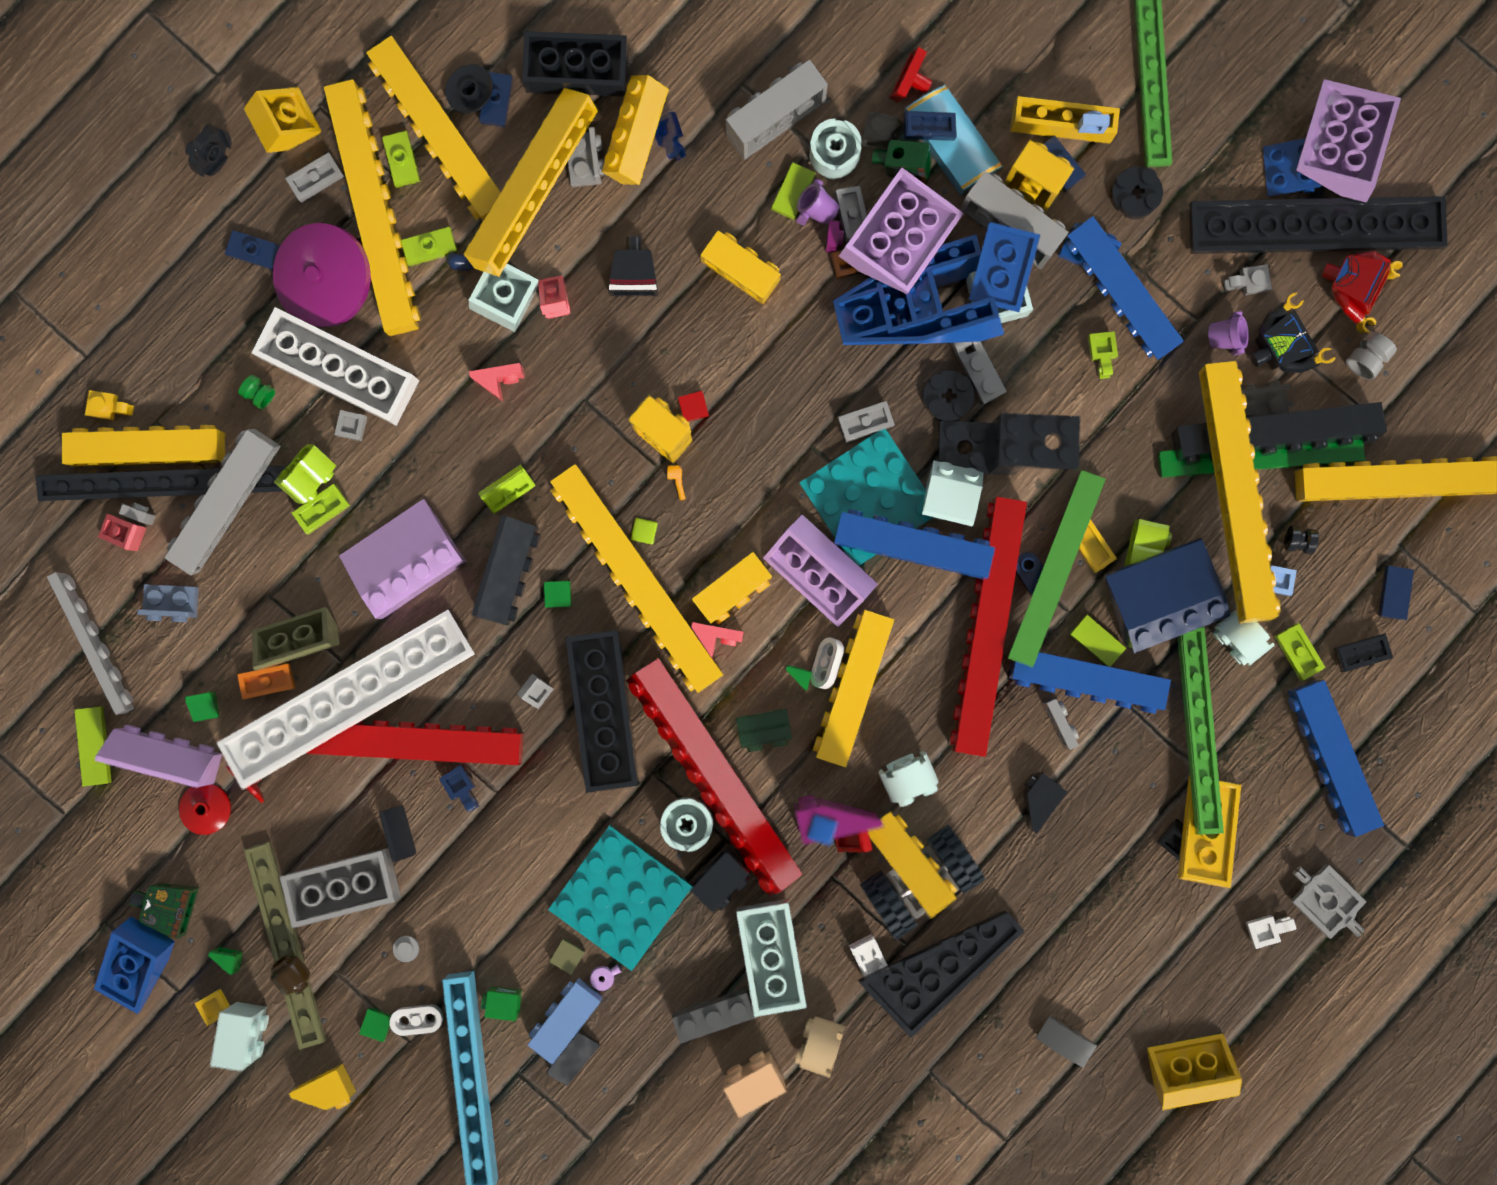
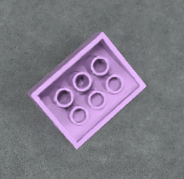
(1348, 139)
(901, 233)
(401, 560)

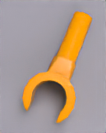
(675, 472)

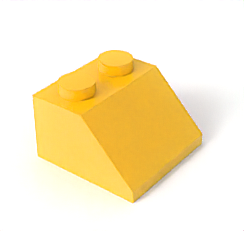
(281, 118)

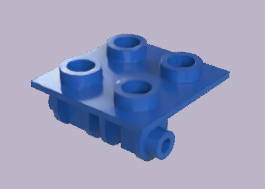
(1281, 166)

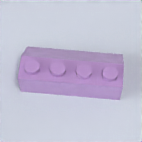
(820, 570)
(160, 756)

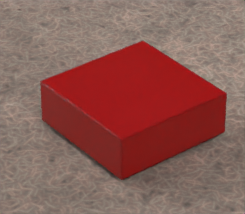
(693, 406)

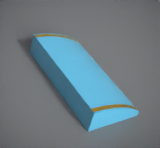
(966, 156)

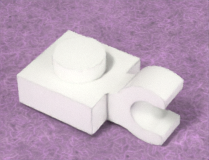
(1266, 931)

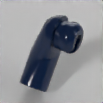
(458, 262)

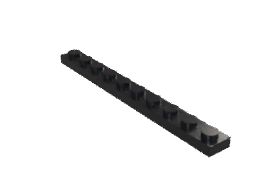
(139, 484)

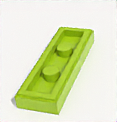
(91, 737)

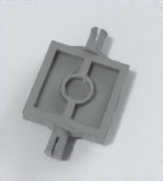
(1328, 901)

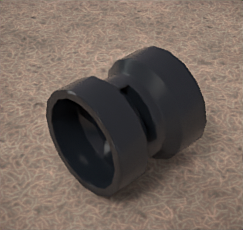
(1301, 540)

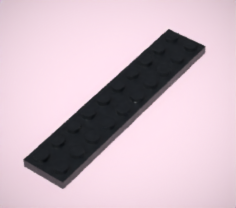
(1318, 225)

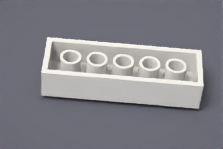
(335, 366)

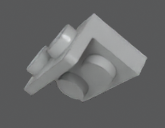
(584, 162)

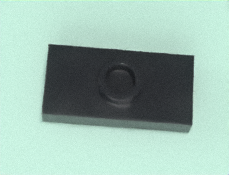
(1363, 652)

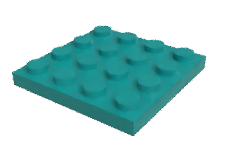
(869, 480)
(620, 897)

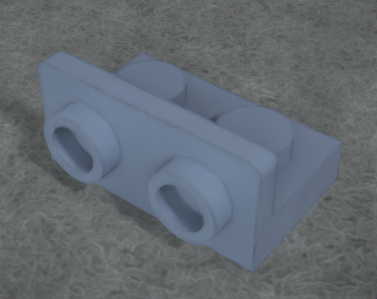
(169, 601)

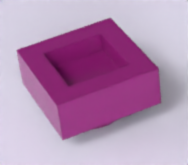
(834, 236)

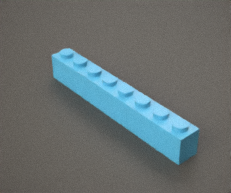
(470, 1079)

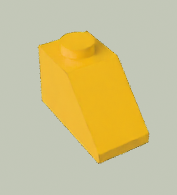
(326, 1090)

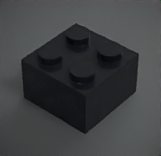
(720, 880)

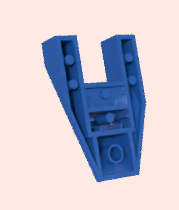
(885, 315)

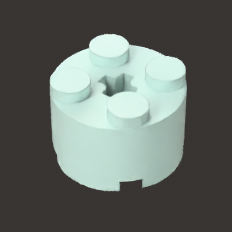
(835, 134)
(1244, 639)
(909, 778)
(683, 838)

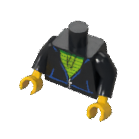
(1286, 342)

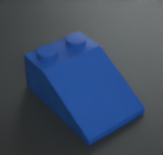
(133, 964)

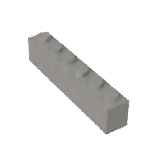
(222, 501)

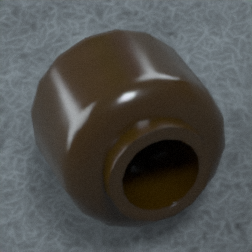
(290, 975)

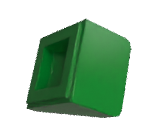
(800, 675)
(203, 706)
(227, 959)

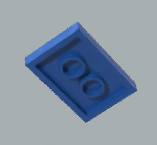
(1004, 266)

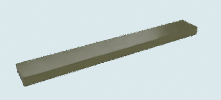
(283, 940)

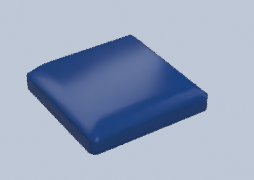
(822, 830)

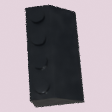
(506, 570)

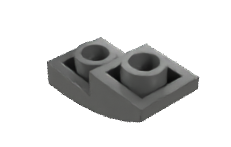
(1066, 1041)

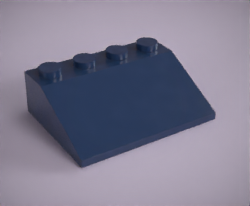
(1166, 595)

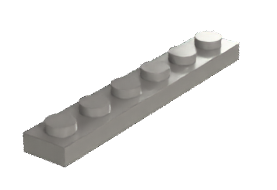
(95, 651)

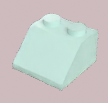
(953, 493)

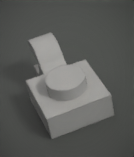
(1251, 279)

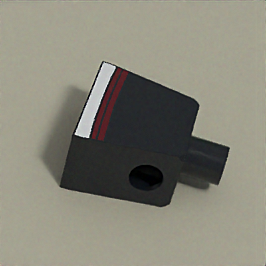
(633, 271)

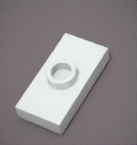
(868, 955)

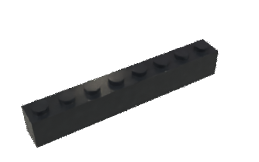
(1291, 431)

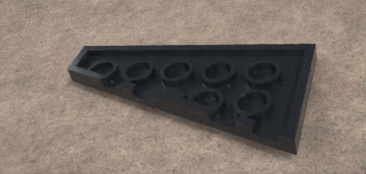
(929, 979)

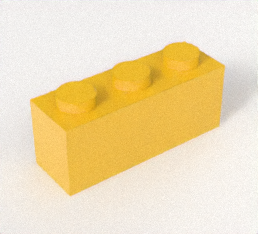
(741, 266)
(733, 589)

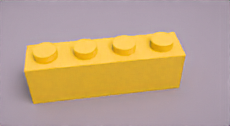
(1059, 119)
(635, 130)
(912, 866)

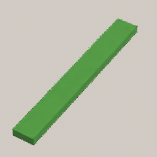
(1153, 83)
(1056, 569)
(1200, 733)

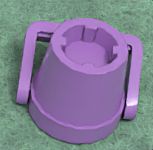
(817, 204)
(1230, 334)

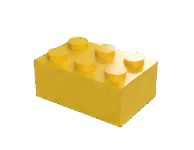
(1038, 175)
(661, 429)

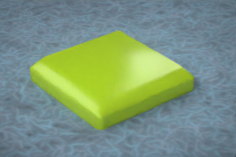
(644, 531)

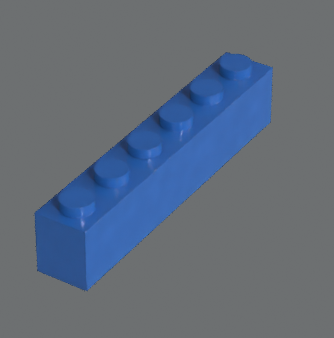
(1124, 288)
(915, 545)
(1093, 680)
(1335, 758)

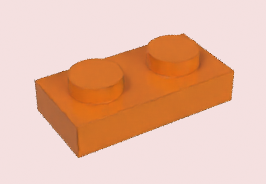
(266, 681)

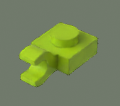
(1103, 349)

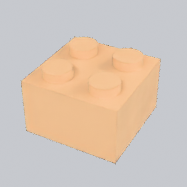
(754, 1083)

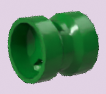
(256, 391)

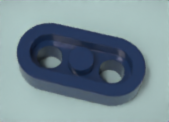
(1029, 577)

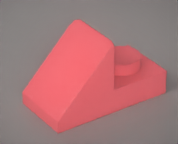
(553, 297)
(491, 377)
(122, 532)
(708, 635)

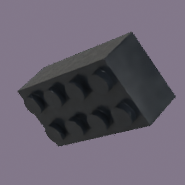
(575, 62)

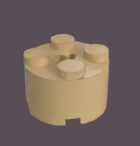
(821, 1047)

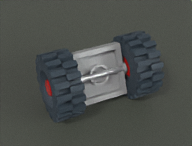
(890, 905)

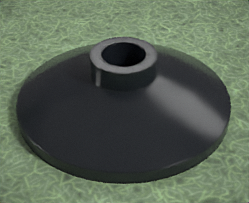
(465, 81)

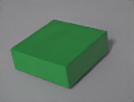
(557, 594)
(375, 1024)

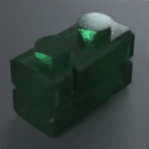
(764, 729)

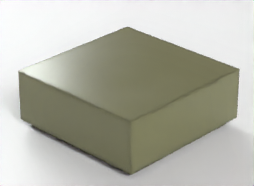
(567, 956)

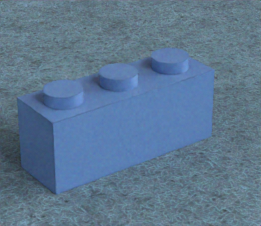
(564, 1020)

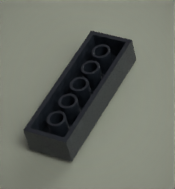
(602, 711)

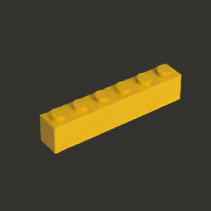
(143, 447)
(854, 688)

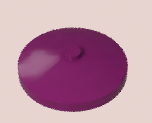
(321, 275)

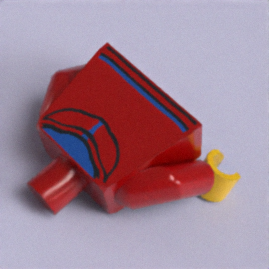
(1360, 283)

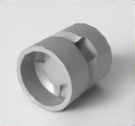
(1369, 357)

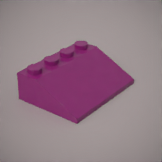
(848, 818)

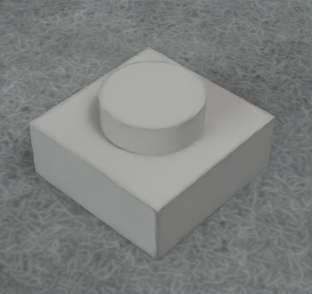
(350, 425)
(138, 513)
(535, 691)

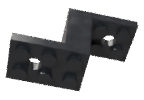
(1012, 443)

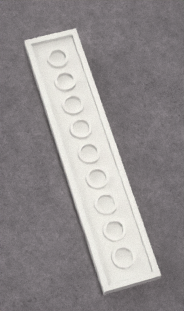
(345, 699)

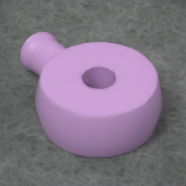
(607, 973)

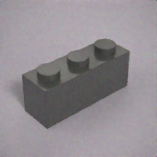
(713, 1015)

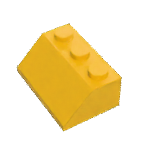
(1194, 1071)

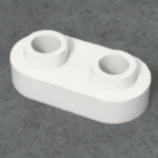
(827, 663)
(417, 1020)

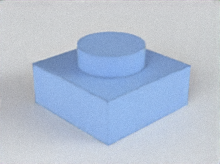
(1093, 122)
(1284, 580)

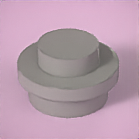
(406, 948)

